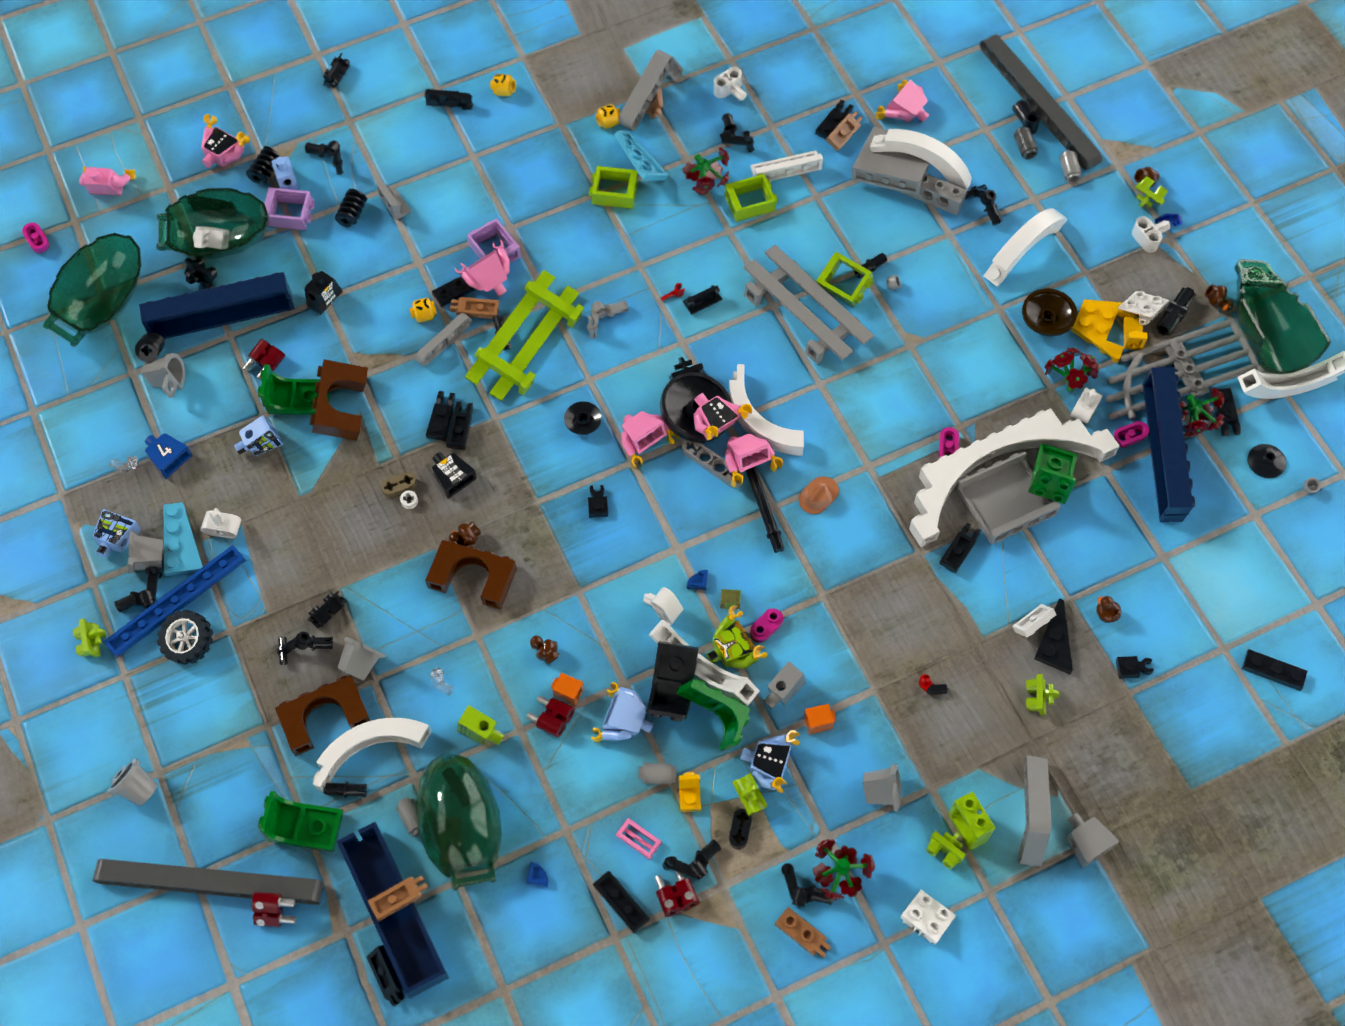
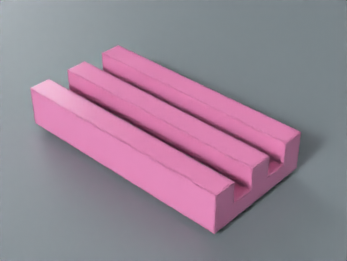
(653, 849)

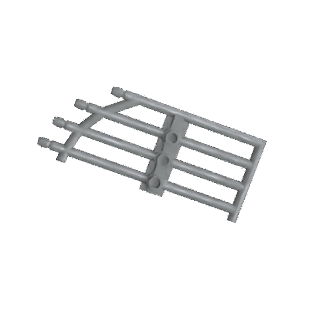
(1183, 364)

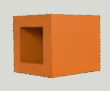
(567, 688)
(819, 718)

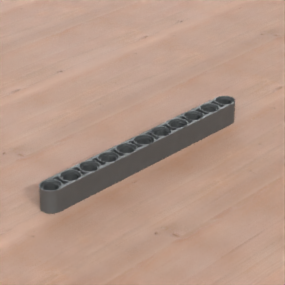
(1040, 101)
(205, 880)

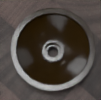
(1052, 305)

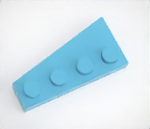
(640, 158)
(180, 548)

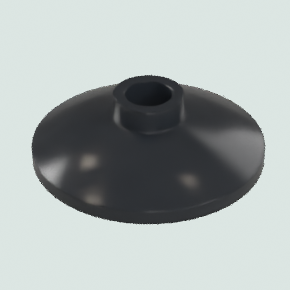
(582, 411)
(1264, 467)

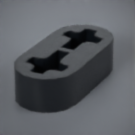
(735, 828)

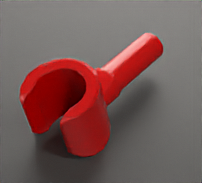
(676, 292)

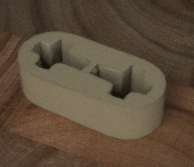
(398, 484)

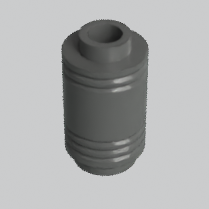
(1025, 143)

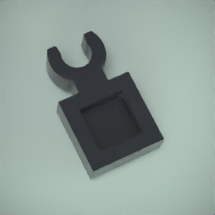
(597, 503)
(1130, 667)

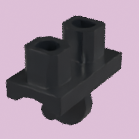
(196, 272)
(683, 366)

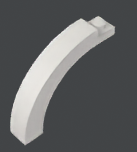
(927, 149)
(1026, 237)
(1282, 385)
(780, 438)
(706, 671)
(363, 736)

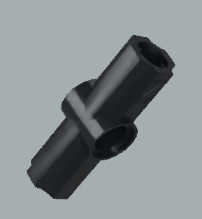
(1176, 311)

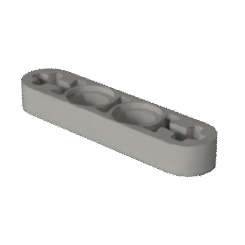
(443, 339)
(709, 465)

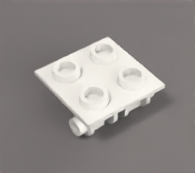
(1144, 305)
(928, 917)

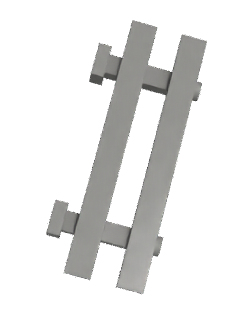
(787, 269)

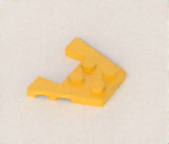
(1095, 323)

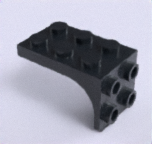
(673, 668)

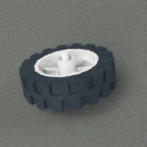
(171, 626)

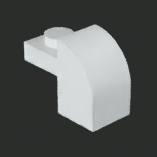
(210, 237)

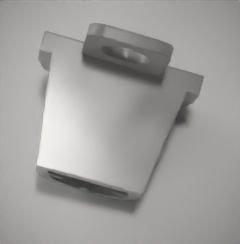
(165, 373)
(144, 552)
(358, 658)
(133, 783)
(883, 786)

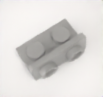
(392, 200)

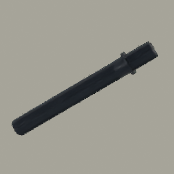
(765, 510)

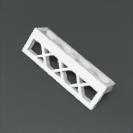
(788, 166)

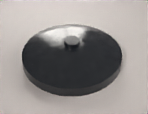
(679, 406)

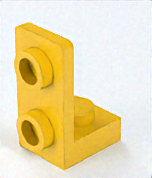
(1133, 334)
(689, 792)

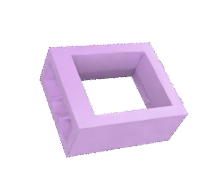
(277, 195)
(489, 230)

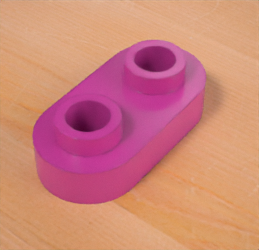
(35, 237)
(1129, 434)
(948, 446)
(767, 625)

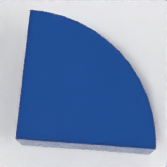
(698, 580)
(537, 875)

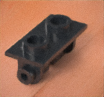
(332, 76)
(703, 299)
(320, 614)

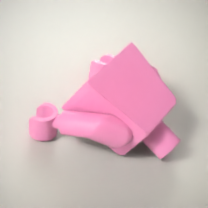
(488, 271)

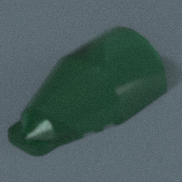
(1274, 322)

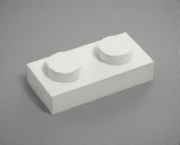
(1034, 620)

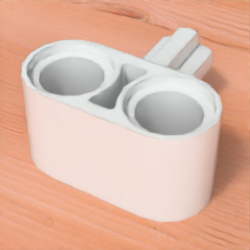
(728, 83)
(1148, 234)
(1086, 405)
(221, 524)
(664, 604)

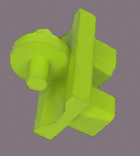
(1157, 196)
(90, 636)
(1039, 703)
(749, 794)
(948, 845)

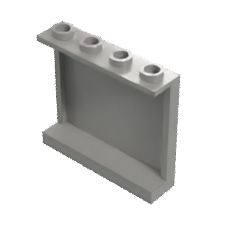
(889, 169)
(1001, 498)

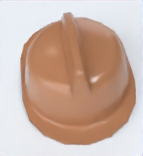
(818, 495)

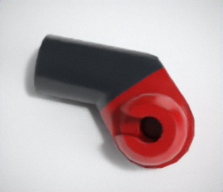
(930, 688)

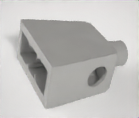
(788, 678)
(1089, 839)

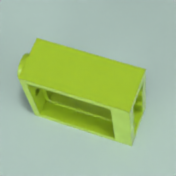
(747, 185)
(614, 199)
(831, 268)
(973, 827)

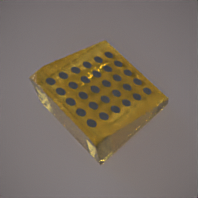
(730, 598)

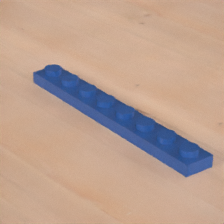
(174, 601)

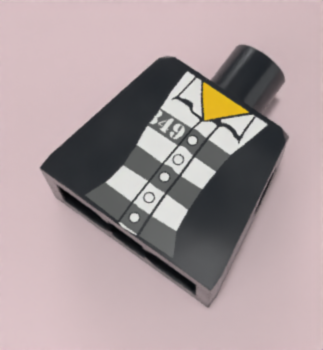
(321, 292)
(452, 473)

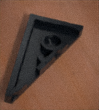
(1055, 645)

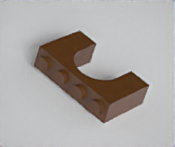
(327, 419)
(454, 556)
(294, 713)

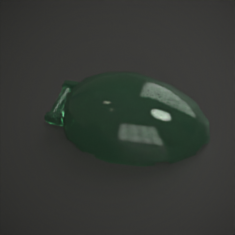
(214, 208)
(94, 286)
(458, 819)

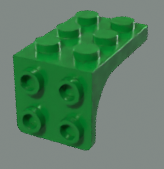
(285, 394)
(1053, 473)
(729, 710)
(299, 823)

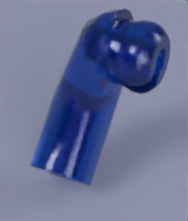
(1175, 218)

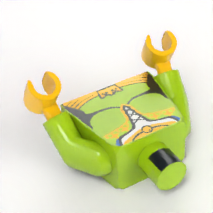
(733, 644)

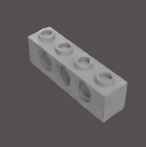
(941, 194)

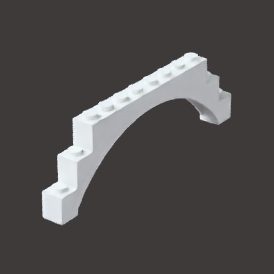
(1029, 433)

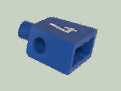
(166, 453)

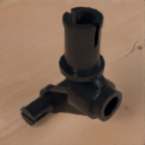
(728, 135)
(331, 150)
(987, 198)
(145, 597)
(302, 642)
(698, 867)
(801, 895)

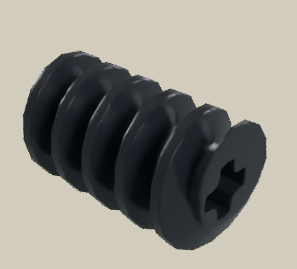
(262, 165)
(350, 208)
(149, 346)

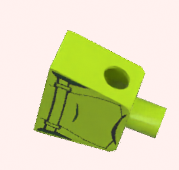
(473, 721)

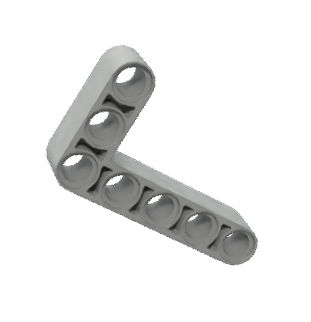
(659, 67)
(1036, 811)

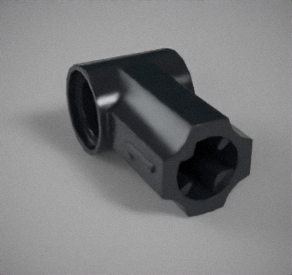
(1028, 117)

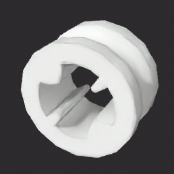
(404, 495)

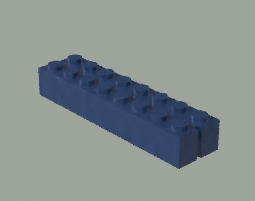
(217, 306)
(1168, 445)
(403, 931)

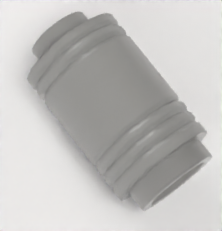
(1070, 166)
(657, 773)
(407, 812)

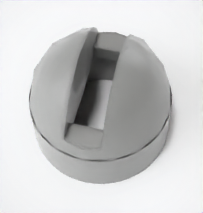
(893, 282)
(1309, 482)

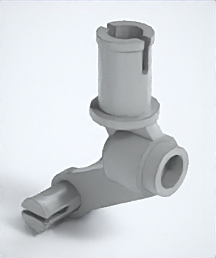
(600, 310)

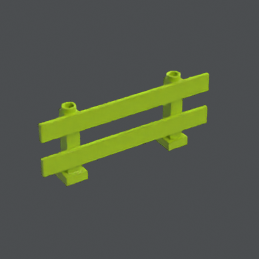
(513, 373)

